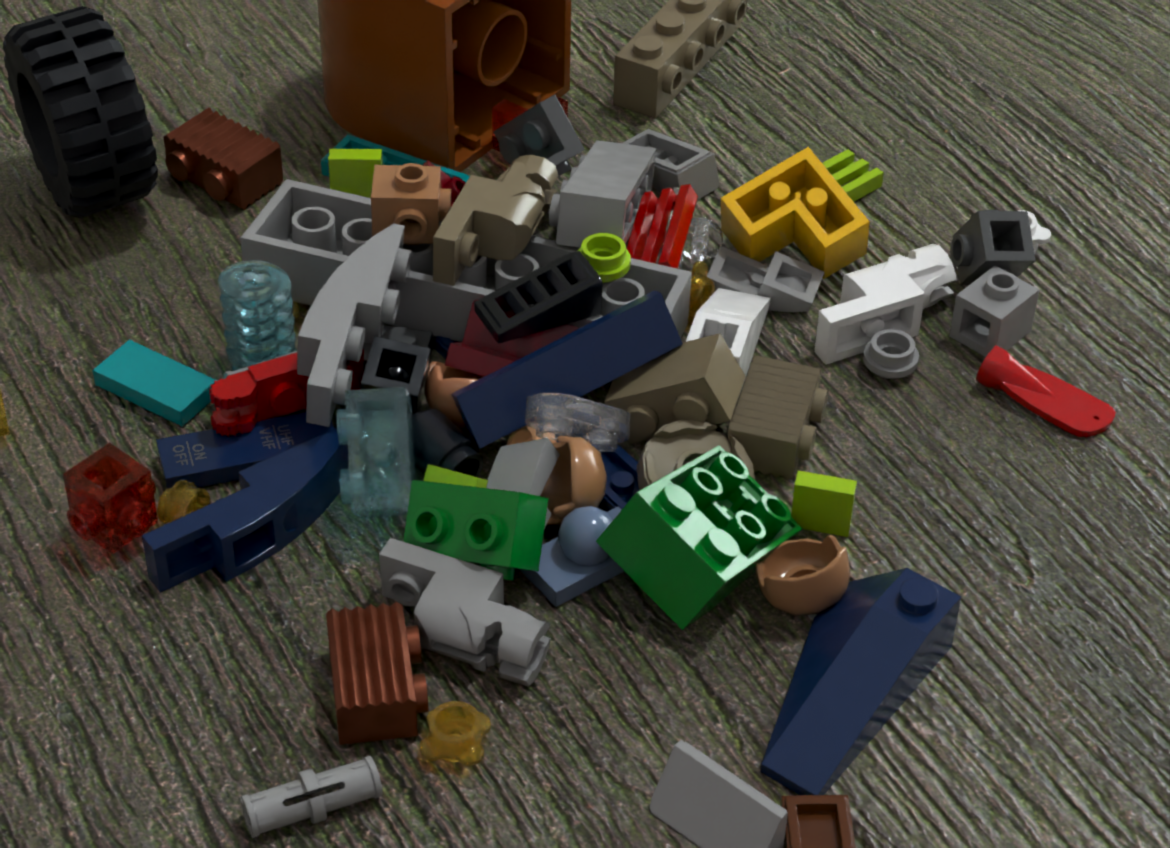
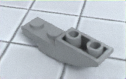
(347, 315)

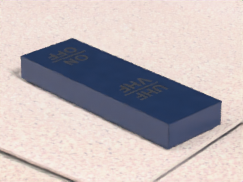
(217, 459)

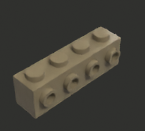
(672, 51)

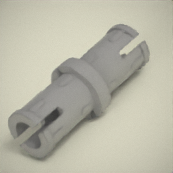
(356, 782)

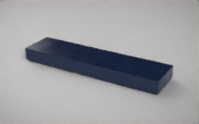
(568, 366)

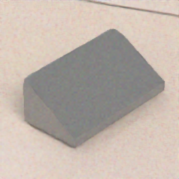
(714, 804)

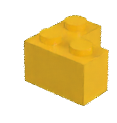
(797, 205)

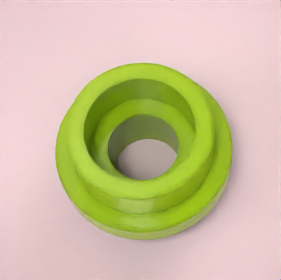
(606, 255)

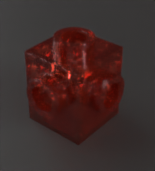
(110, 498)

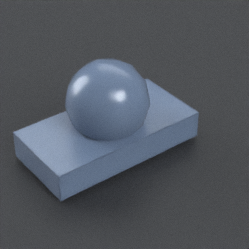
(574, 558)

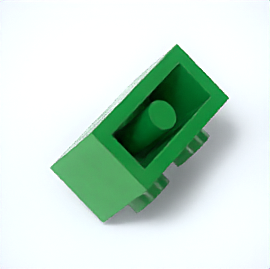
(478, 525)

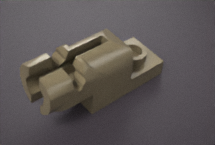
(493, 217)

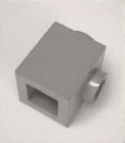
(994, 311)

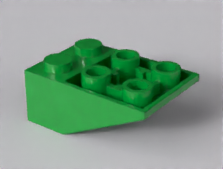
(697, 534)

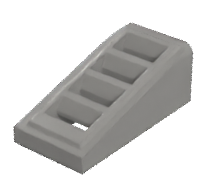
(679, 163)

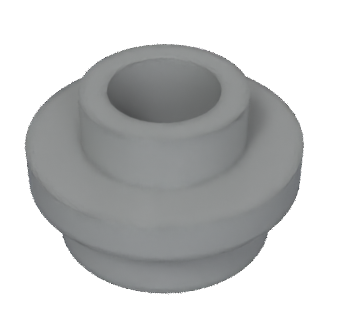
(891, 354)

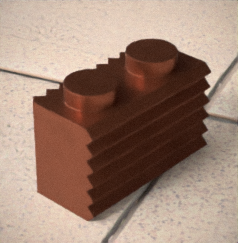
(224, 158)
(373, 673)

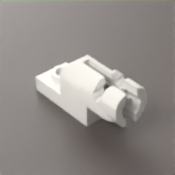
(881, 299)

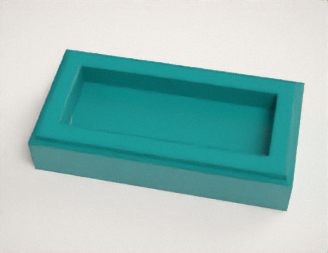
(154, 382)

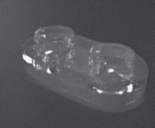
(577, 417)

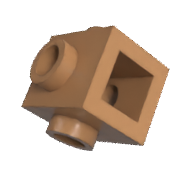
(409, 197)

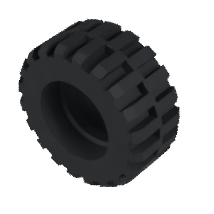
(81, 111)

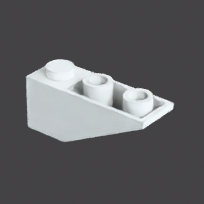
(737, 318)

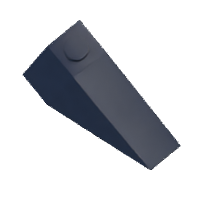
(856, 674)

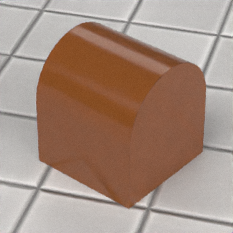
(433, 69)

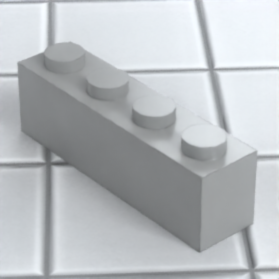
(602, 192)

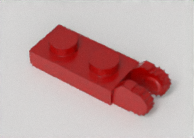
(264, 393)

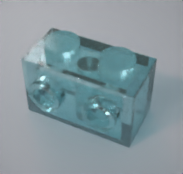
(379, 451)

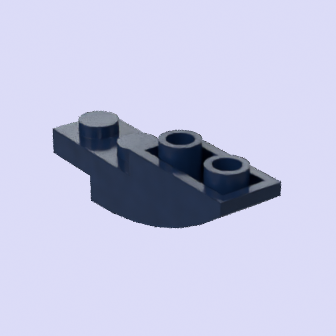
(238, 532)

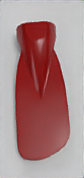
(1046, 395)

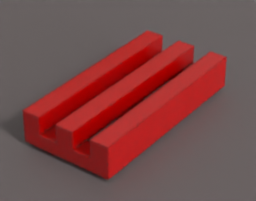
(650, 225)

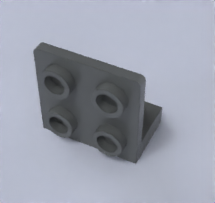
(542, 133)

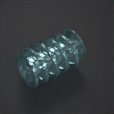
(256, 312)

